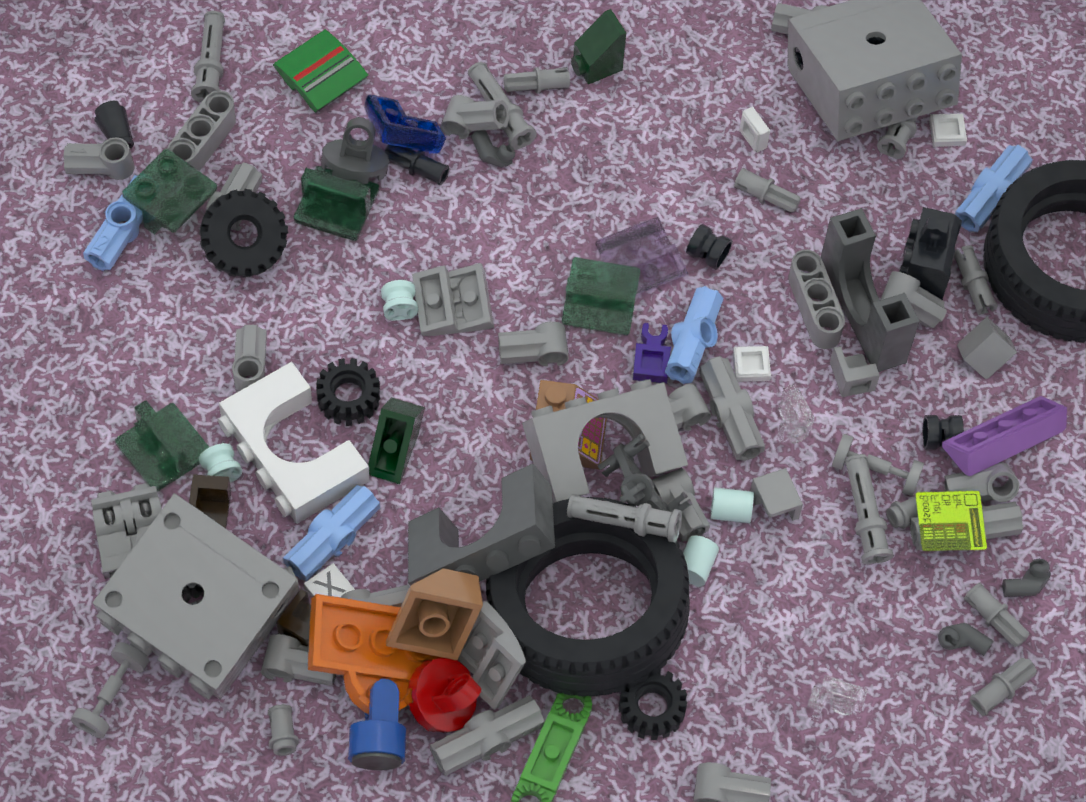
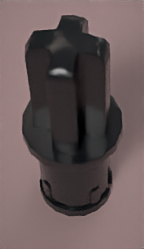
(418, 163)

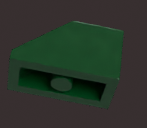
(600, 49)
(395, 439)

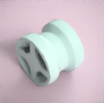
(399, 300)
(219, 461)

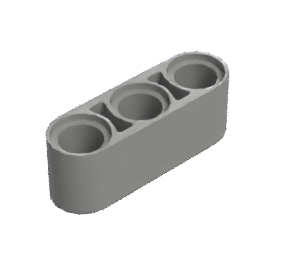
(205, 122)
(816, 285)

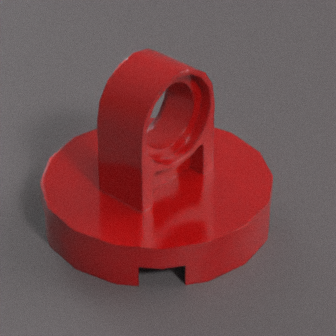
(443, 695)

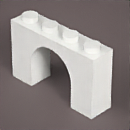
(299, 487)

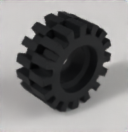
(342, 374)
(654, 725)

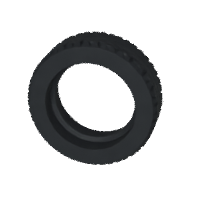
(1013, 274)
(609, 662)

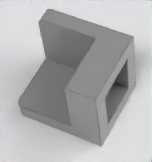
(986, 348)
(853, 373)
(777, 494)

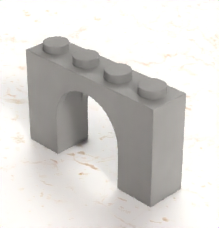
(643, 410)

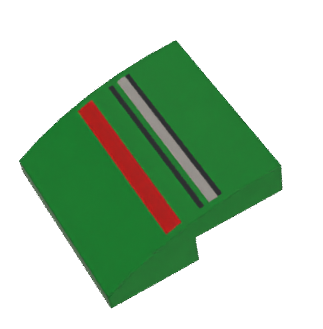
(320, 70)

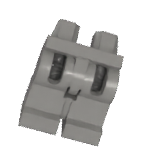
(120, 516)

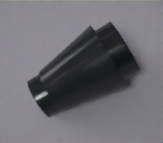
(113, 121)

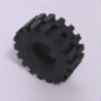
(238, 259)

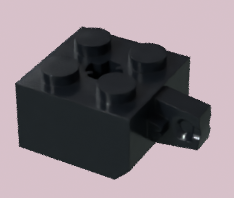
(931, 249)

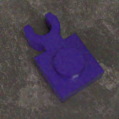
(651, 356)

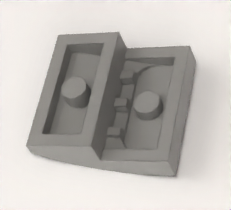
(452, 300)
(492, 655)

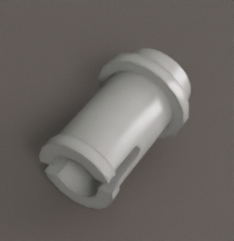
(901, 513)
(282, 731)

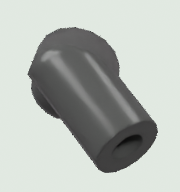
(490, 154)
(1032, 581)
(964, 635)

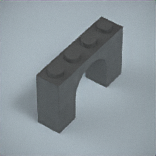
(881, 326)
(518, 535)

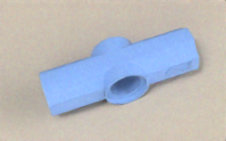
(991, 185)
(112, 236)
(694, 335)
(331, 532)

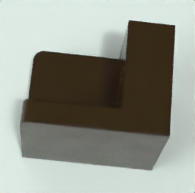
(211, 496)
(296, 619)

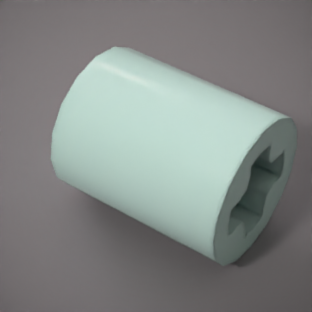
(732, 505)
(700, 557)

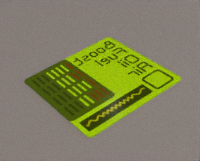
(951, 521)

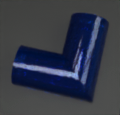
(402, 130)

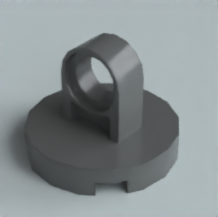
(355, 158)

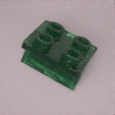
(168, 192)
(334, 203)
(600, 296)
(161, 444)

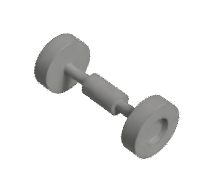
(879, 465)
(128, 658)

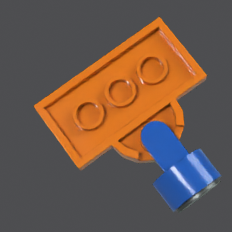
(350, 641)

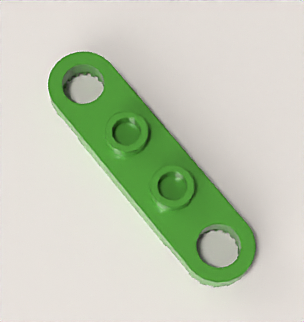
(553, 750)

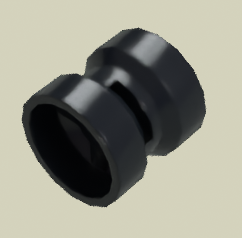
(709, 246)
(937, 430)

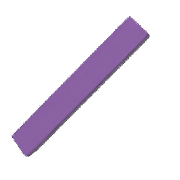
(1006, 435)

